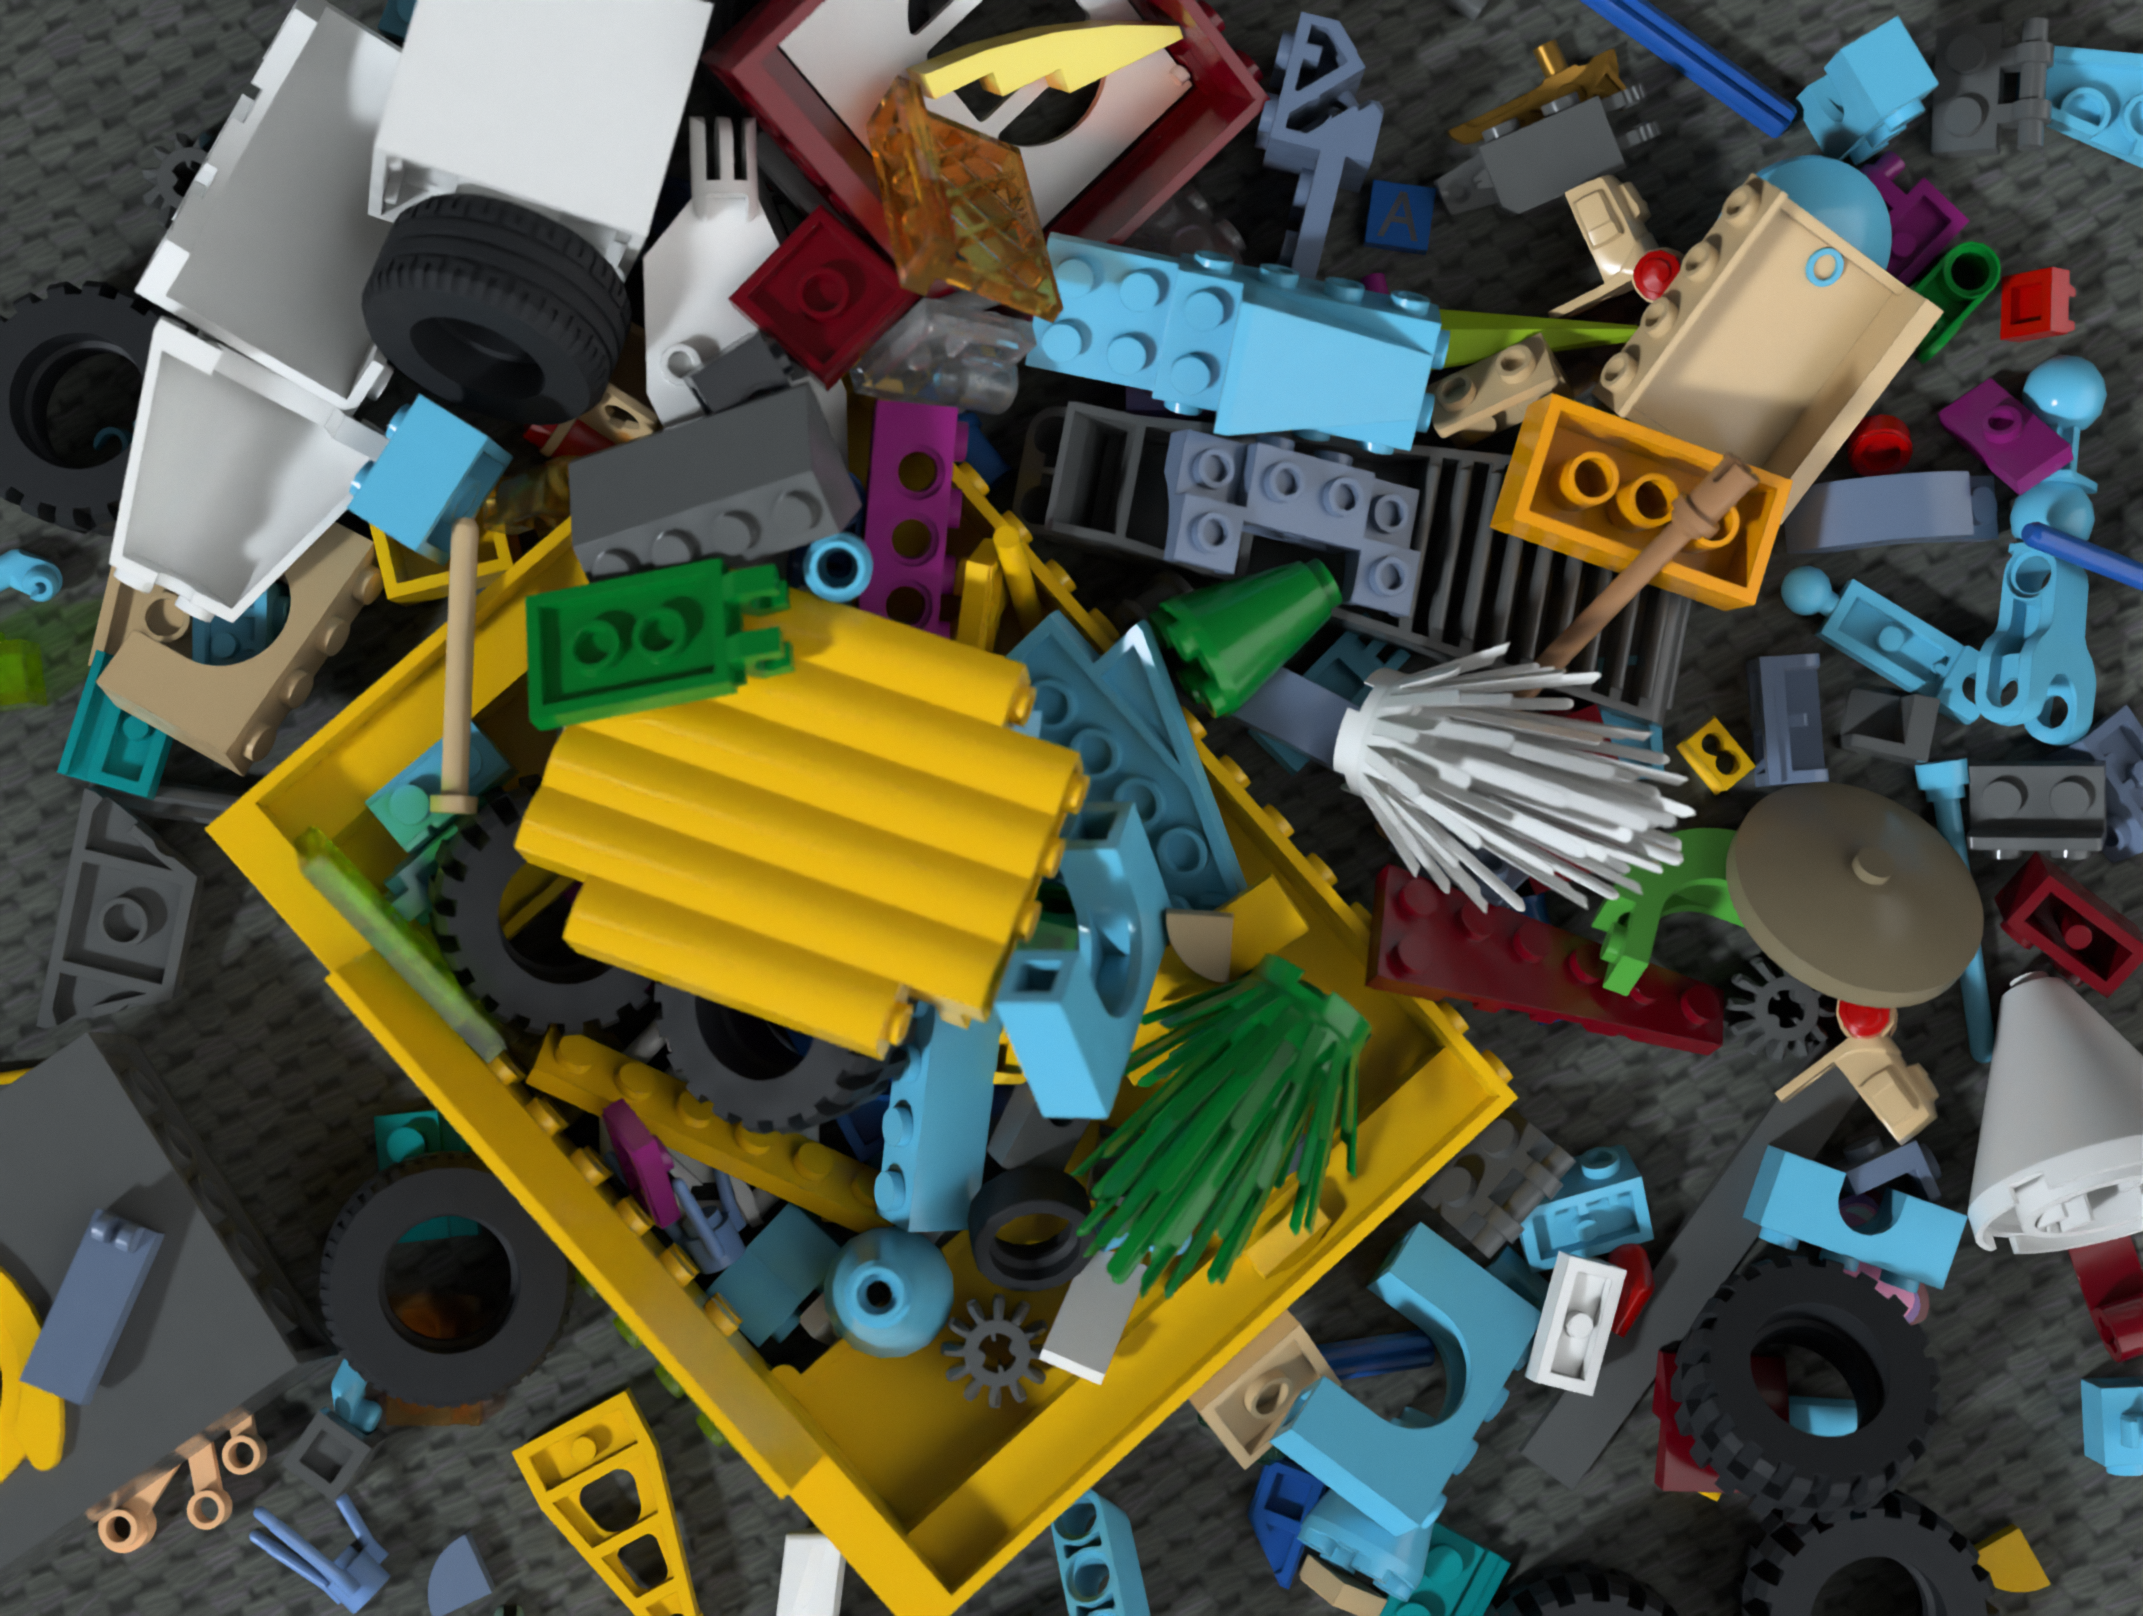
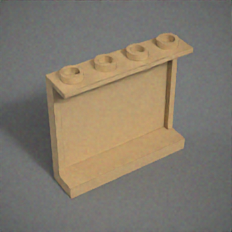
(1759, 355)

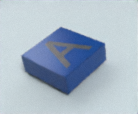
(1399, 217)

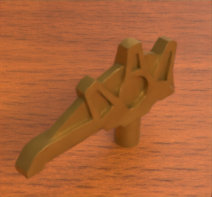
(1590, 80)

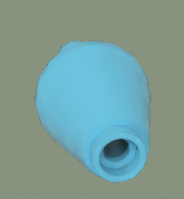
(919, 1287)
(1357, 1542)

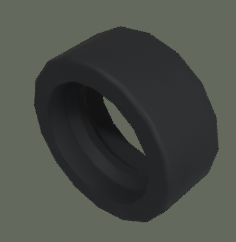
(1020, 1194)

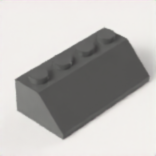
(712, 489)

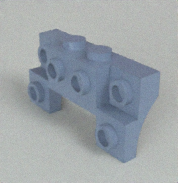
(1293, 498)

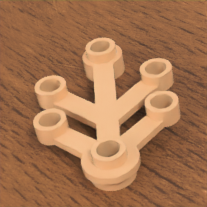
(206, 1483)

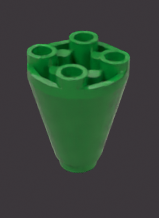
(1243, 630)

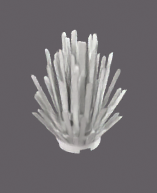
(1497, 775)

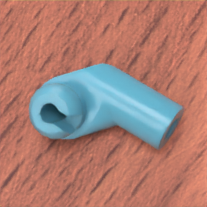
(350, 1400)

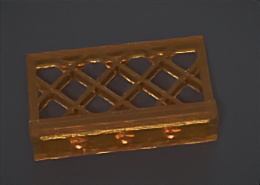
(922, 203)

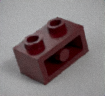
(2071, 925)

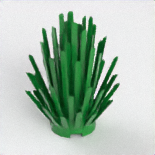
(1228, 1121)

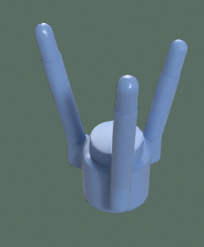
(708, 1234)
(348, 1578)

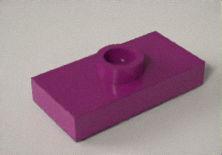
(2005, 436)
(642, 1163)

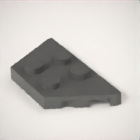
(120, 917)

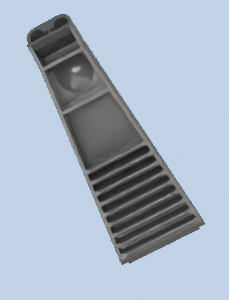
(1101, 489)

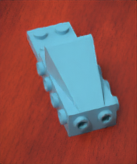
(1245, 342)

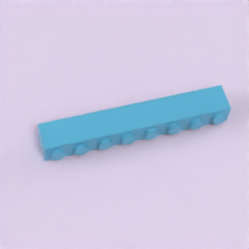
(940, 1115)

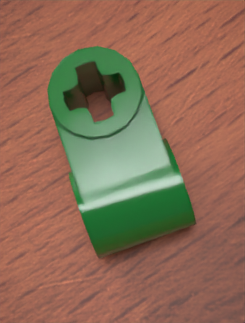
(1956, 302)

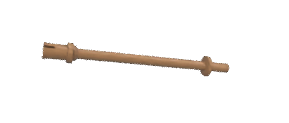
(1692, 518)

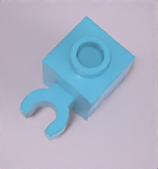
(2114, 1423)

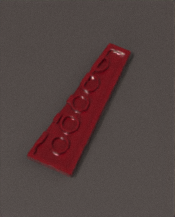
(1447, 946)

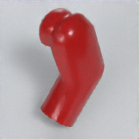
(1637, 1285)

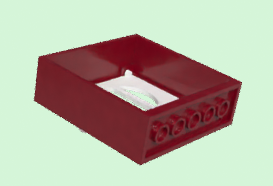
(859, 47)

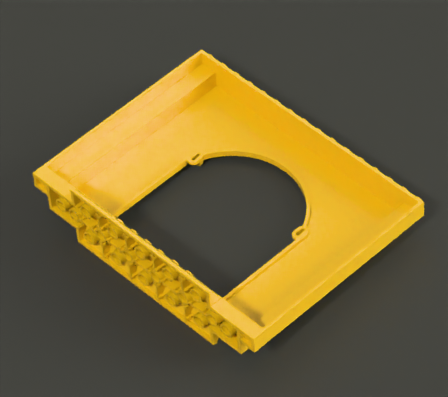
(873, 1449)

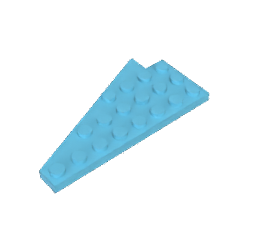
(1134, 749)

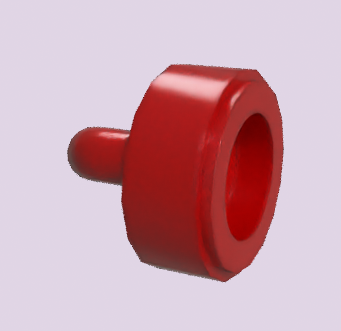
(1879, 446)

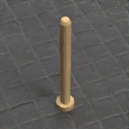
(459, 672)

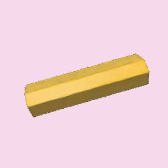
(1277, 1248)

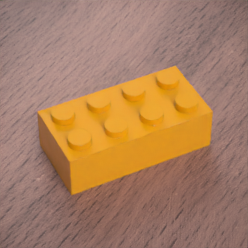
(1607, 491)

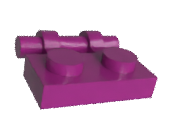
(1920, 219)

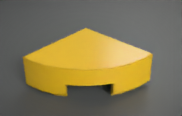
(2011, 1561)

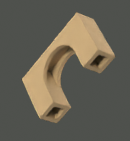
(237, 707)

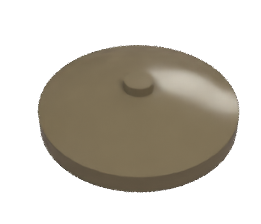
(1854, 895)

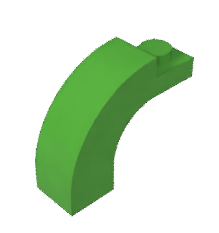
(1691, 886)

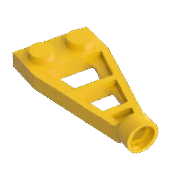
(584, 1450)

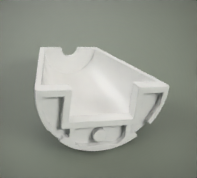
(228, 474)

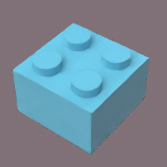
(427, 478)

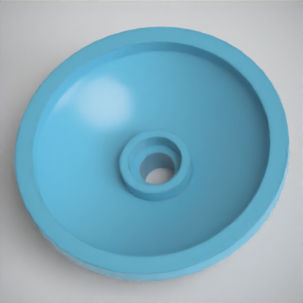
(1841, 201)

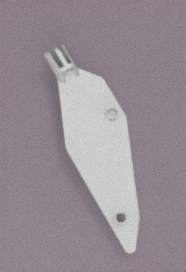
(694, 272)

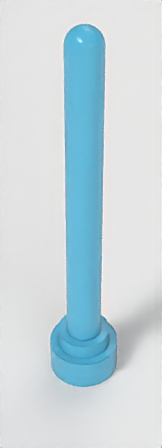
(1944, 787)

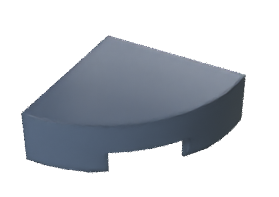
(458, 1577)

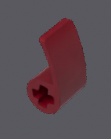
(2113, 1293)

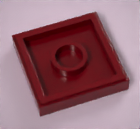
(823, 297)

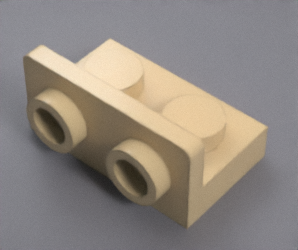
(1496, 391)

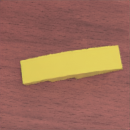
(1063, 53)

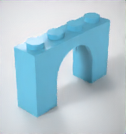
(1081, 1008)
(1481, 1337)

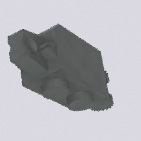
(1544, 159)

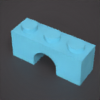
(1867, 93)
(1905, 1237)

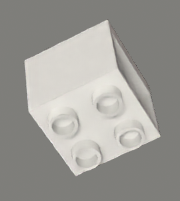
(541, 110)

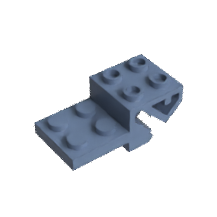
(1306, 136)

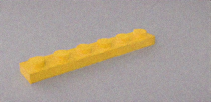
(777, 1163)

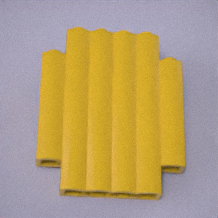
(817, 830)

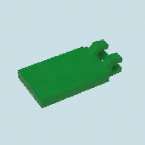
(651, 641)

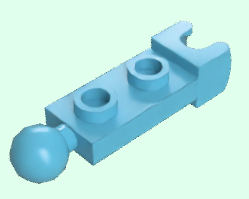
(1886, 639)

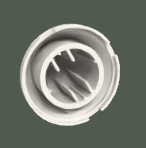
(2058, 1125)

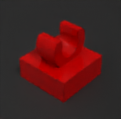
(2036, 305)

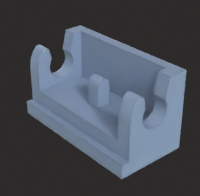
(1786, 720)

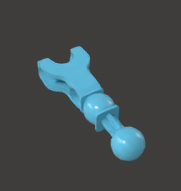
(2044, 629)

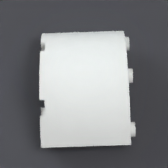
(278, 216)

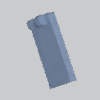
(92, 1307)

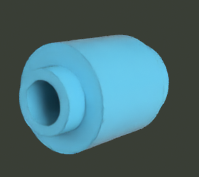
(838, 588)

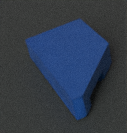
(1277, 1511)

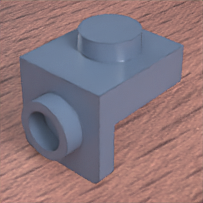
(1877, 1162)

